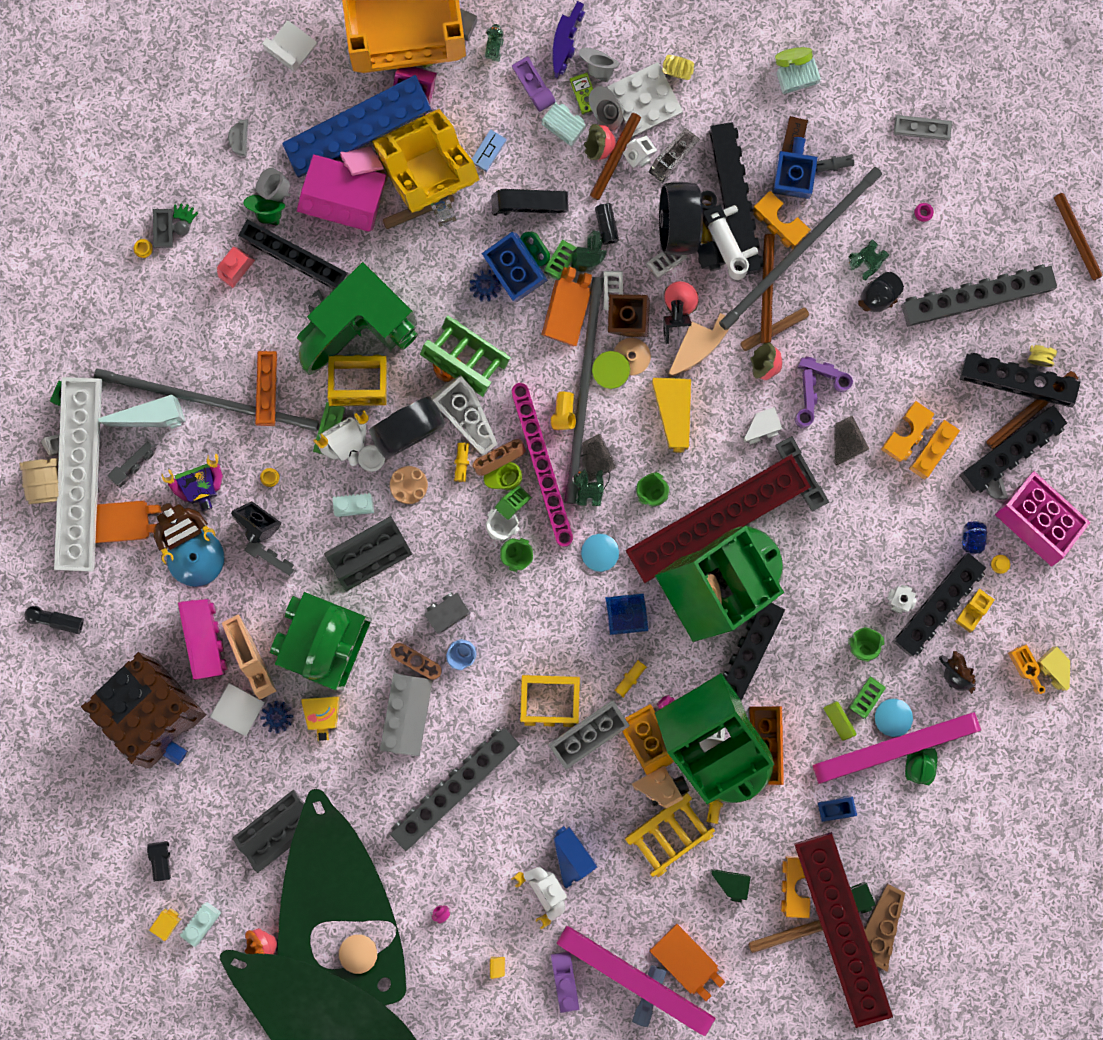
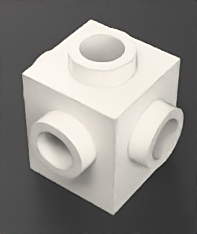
(639, 152)
(895, 602)

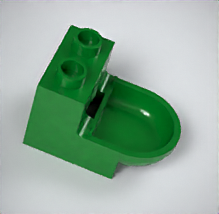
(355, 305)
(750, 568)
(320, 640)
(729, 771)

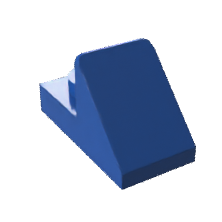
(837, 808)

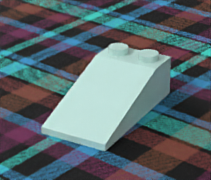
(156, 413)

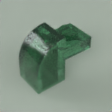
(589, 258)

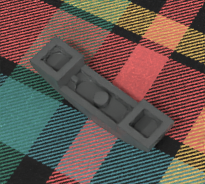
(815, 495)

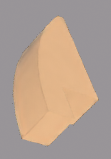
(696, 346)
(248, 657)

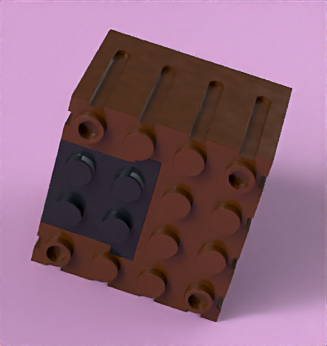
(143, 710)

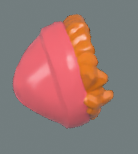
(260, 942)

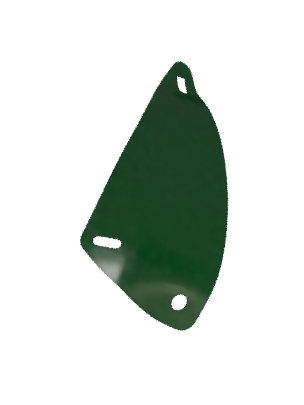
(330, 881)
(308, 1002)

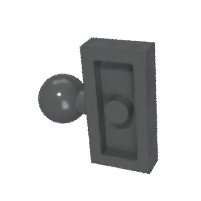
(164, 228)

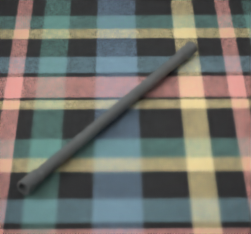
(596, 292)
(734, 314)
(111, 377)

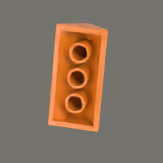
(768, 724)

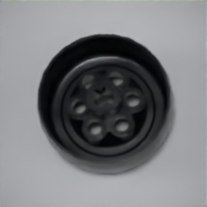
(680, 218)
(407, 427)

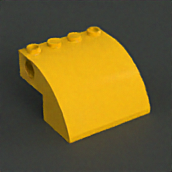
(425, 160)

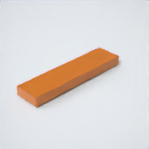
(266, 388)

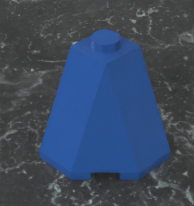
(572, 856)

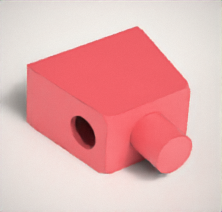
(234, 266)

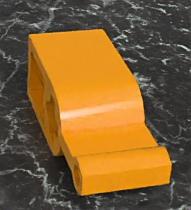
(1022, 659)

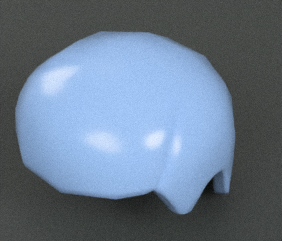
(462, 647)

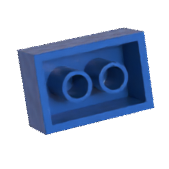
(514, 266)

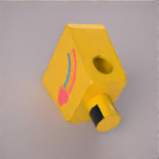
(321, 715)

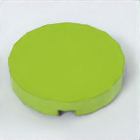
(796, 55)
(611, 369)

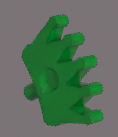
(184, 214)

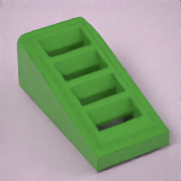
(553, 273)
(511, 503)
(863, 714)

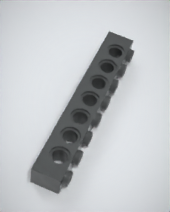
(1045, 283)
(407, 839)

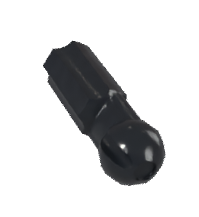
(54, 619)

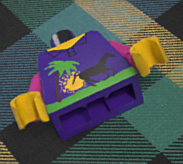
(197, 484)

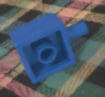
(795, 172)

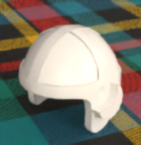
(499, 527)

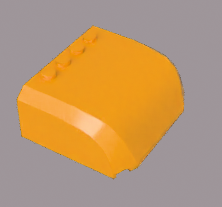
(402, 33)

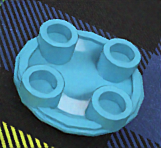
(600, 552)
(893, 717)

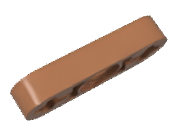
(489, 463)
(414, 653)

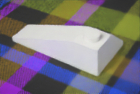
(463, 409)

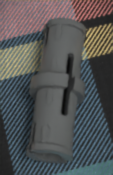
(835, 163)

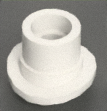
(370, 458)

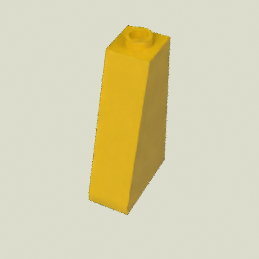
(673, 403)

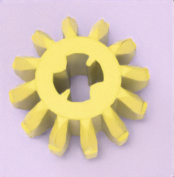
(678, 67)

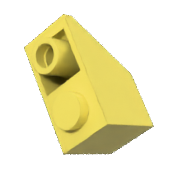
(1057, 667)

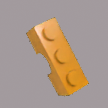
(791, 233)
(918, 419)
(934, 450)
(793, 904)

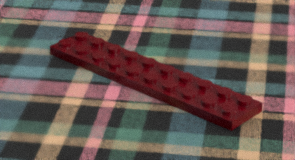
(720, 515)
(843, 930)

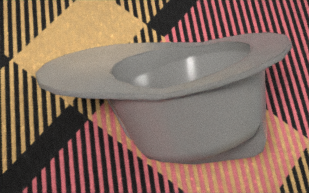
(599, 63)
(606, 107)
(272, 185)

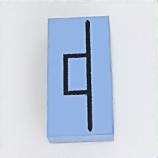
(488, 150)

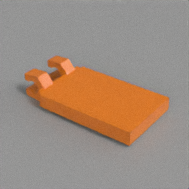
(567, 307)
(124, 521)
(686, 961)

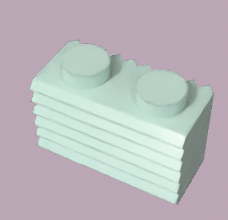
(798, 77)
(563, 123)
(353, 505)
(200, 924)

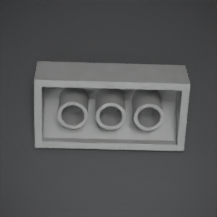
(406, 715)
(589, 735)

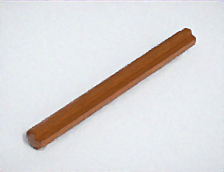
(767, 296)
(1022, 418)

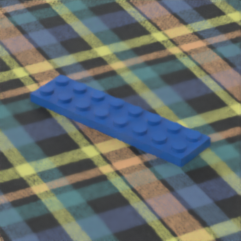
(358, 124)

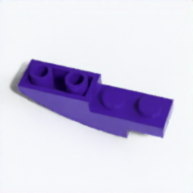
(564, 46)

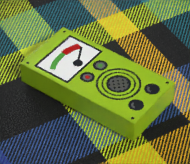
(582, 87)

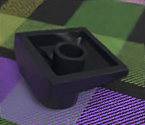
(256, 522)

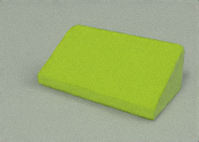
(839, 720)

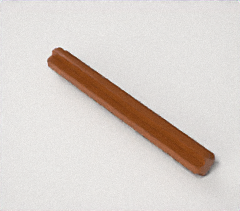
(615, 156)
(1078, 236)

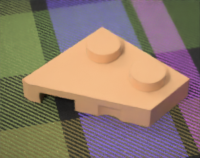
(659, 787)

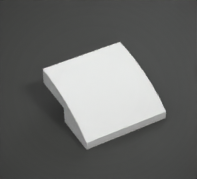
(237, 709)

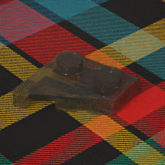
(848, 440)
(596, 457)

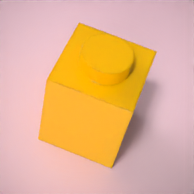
(165, 924)

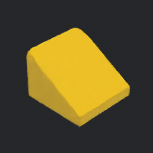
(497, 967)

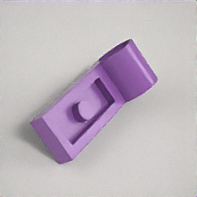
(533, 84)
(826, 370)
(810, 398)
(565, 982)

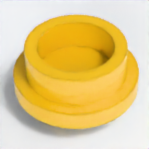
(143, 248)
(269, 477)
(1000, 564)

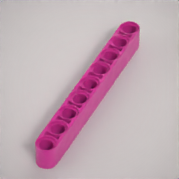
(543, 455)
(896, 747)
(636, 981)

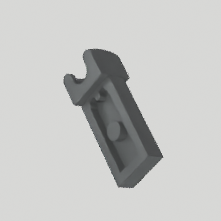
(120, 476)
(257, 550)

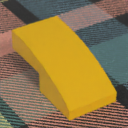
(974, 610)

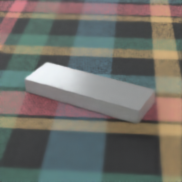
(922, 127)

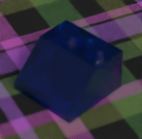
(626, 614)

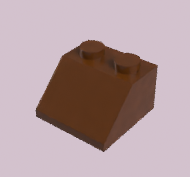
(629, 315)

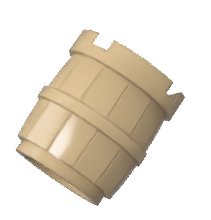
(40, 480)

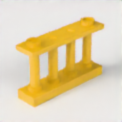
(652, 827)

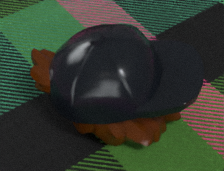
(881, 293)
(957, 673)

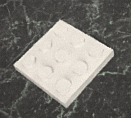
(648, 96)

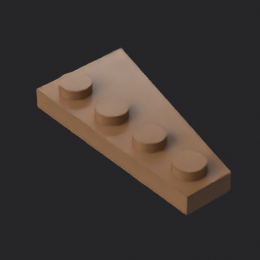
(883, 923)

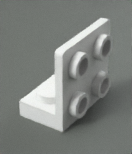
(290, 46)

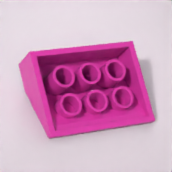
(338, 196)
(1043, 519)
(202, 639)

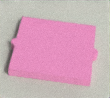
(361, 160)

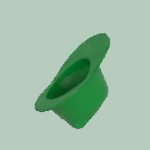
(265, 210)
(922, 766)

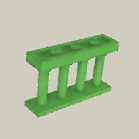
(454, 367)

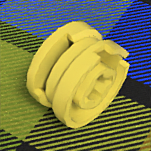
(1042, 356)

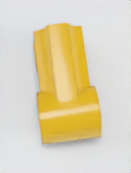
(563, 417)

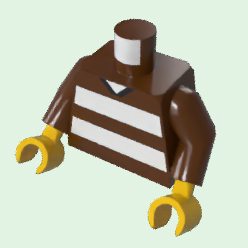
(178, 526)

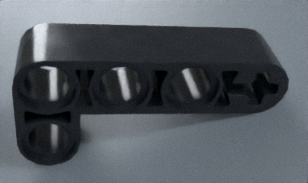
(529, 201)

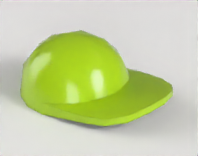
(505, 477)

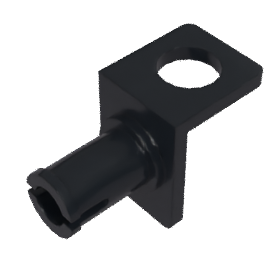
(676, 319)

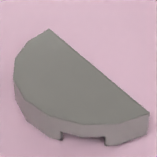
(238, 137)
(996, 489)

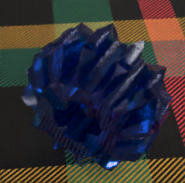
(486, 278)
(974, 537)
(272, 722)

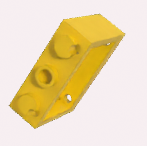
(357, 397)
(550, 721)

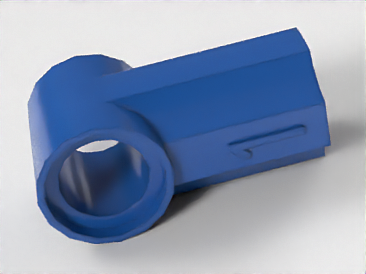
(175, 753)

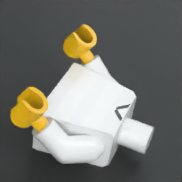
(344, 439)
(547, 890)

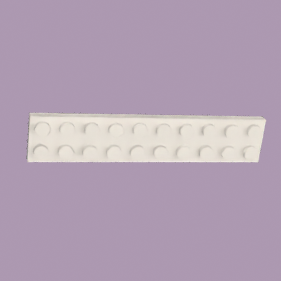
(78, 474)

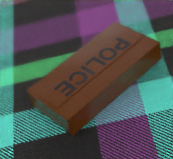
(795, 128)

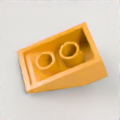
(646, 740)

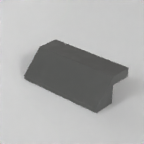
(368, 553)
(271, 832)

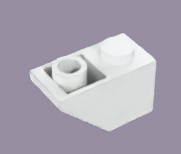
(763, 424)

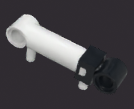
(715, 221)

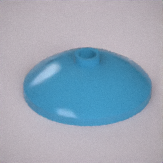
(205, 567)

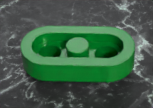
(536, 247)

